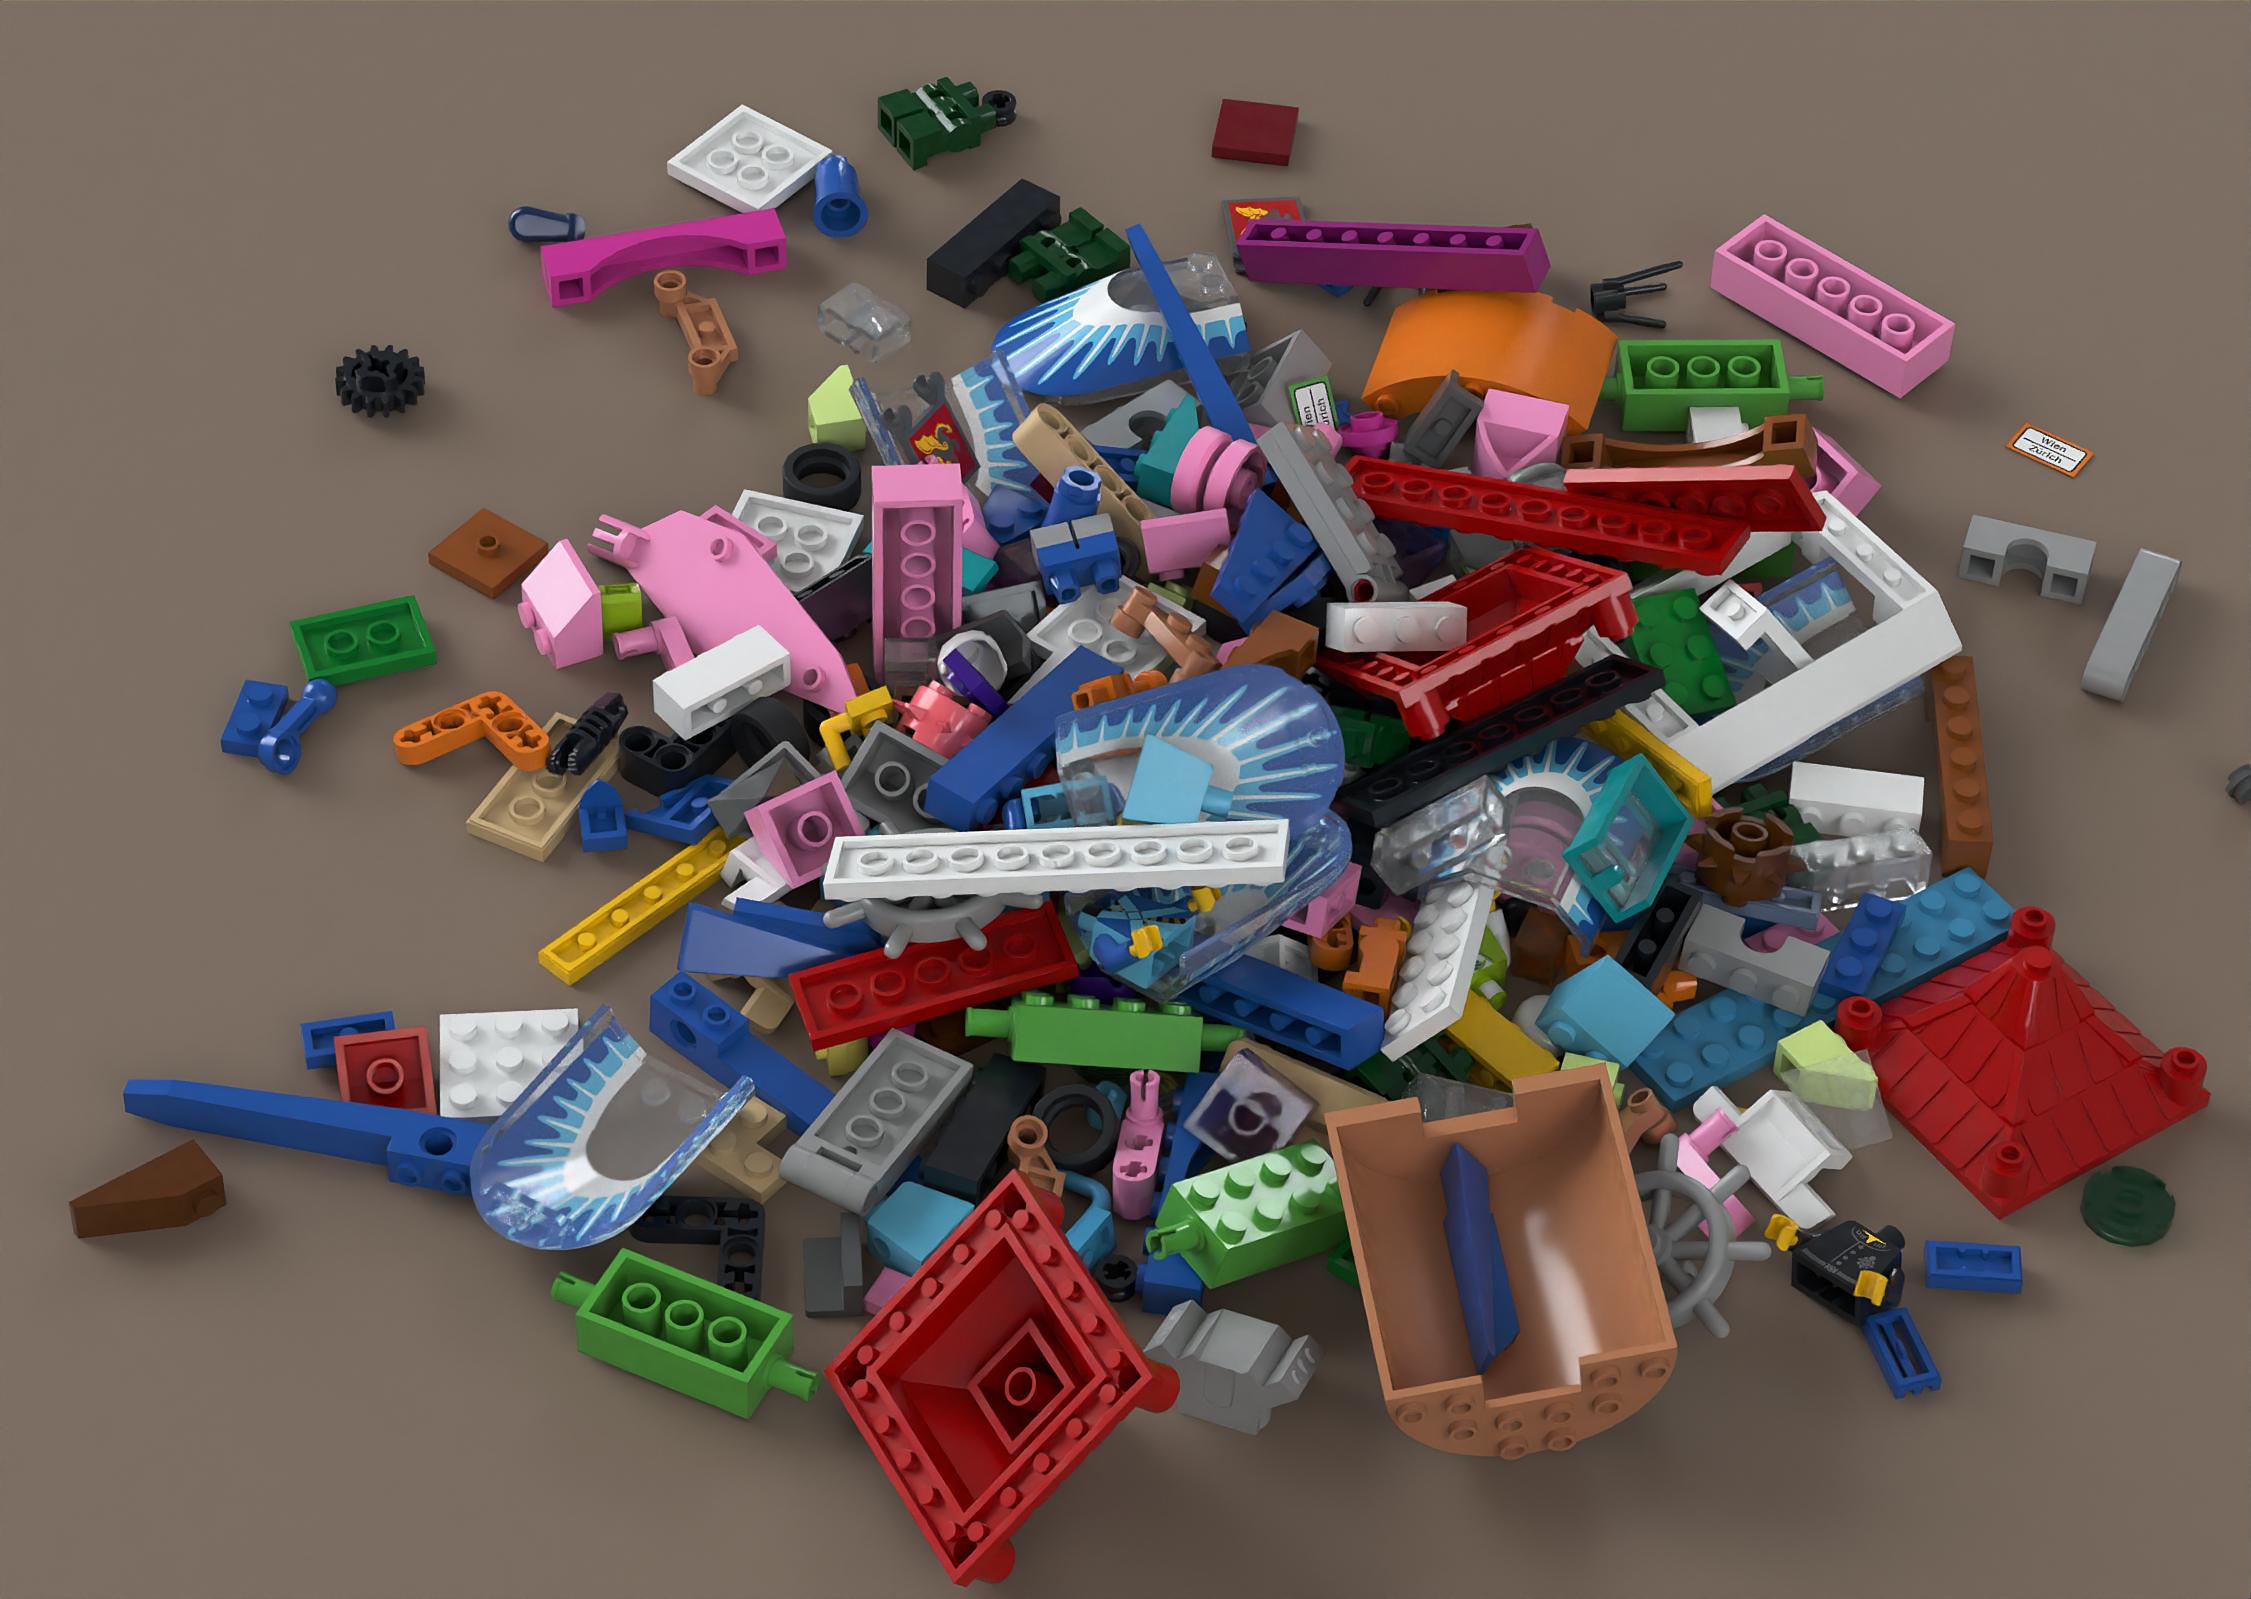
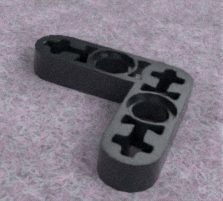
(730, 1236)

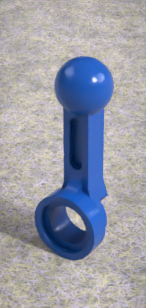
(317, 698)

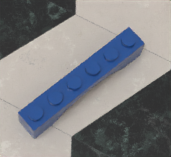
(1173, 1279)

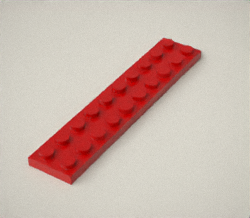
(1548, 516)

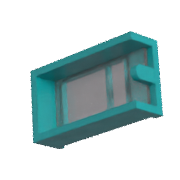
(1629, 839)

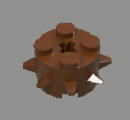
(1744, 856)

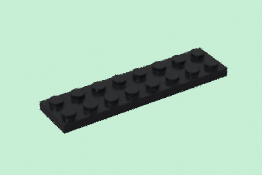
(1497, 740)

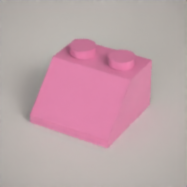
(1841, 476)
(1183, 541)
(563, 608)
(801, 827)

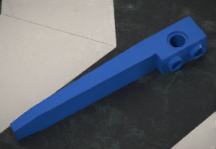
(1207, 379)
(721, 1045)
(414, 1145)

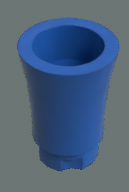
(838, 201)
(1074, 497)

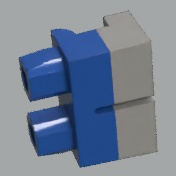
(1077, 563)

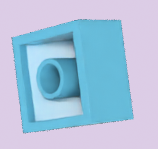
(1603, 1014)

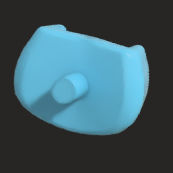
(1115, 1095)

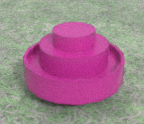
(1369, 433)

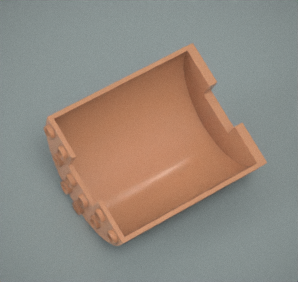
(1573, 1251)

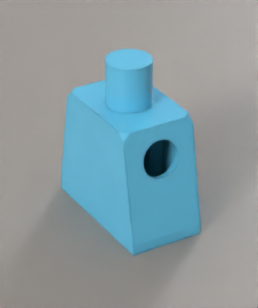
(1172, 787)
(912, 1225)

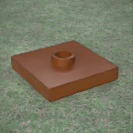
(488, 553)

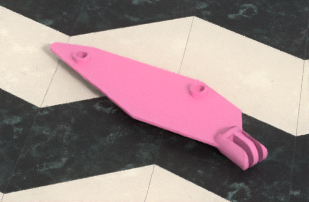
(722, 589)

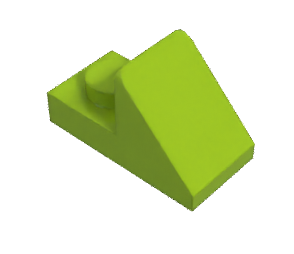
(620, 608)

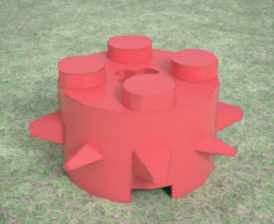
(940, 721)

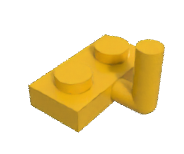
(858, 718)

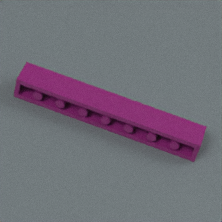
(1394, 255)

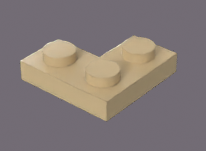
(740, 1153)

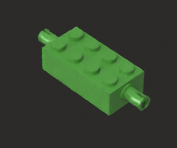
(1664, 378)
(1102, 1033)
(1253, 1215)
(685, 1333)

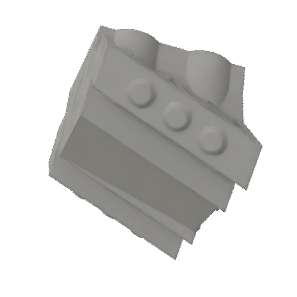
(1232, 1365)

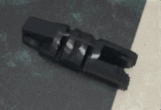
(588, 736)

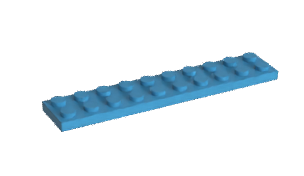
(1740, 1034)

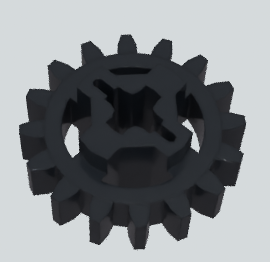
(380, 381)

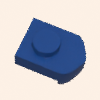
(602, 818)

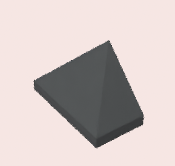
(765, 785)

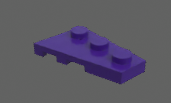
(973, 684)

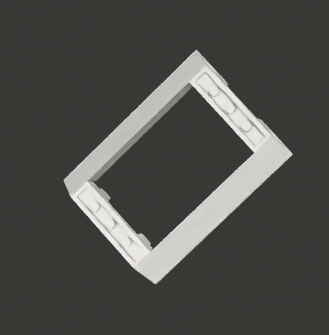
(1909, 640)

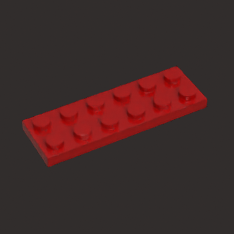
(1764, 495)
(931, 979)

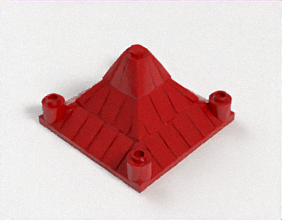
(1520, 637)
(2020, 1069)
(994, 1378)

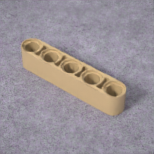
(1054, 444)

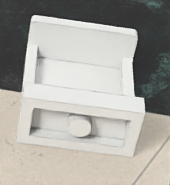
(1746, 622)

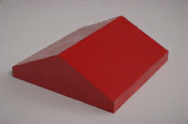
(387, 1069)

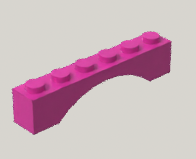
(738, 242)

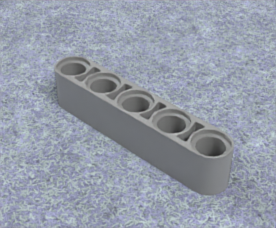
(2131, 624)

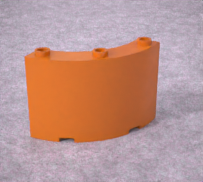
(1494, 343)

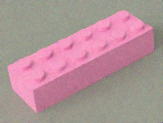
(1832, 305)
(915, 554)

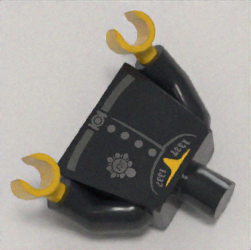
(1844, 1266)

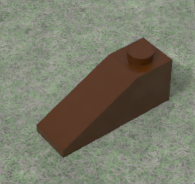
(153, 1196)

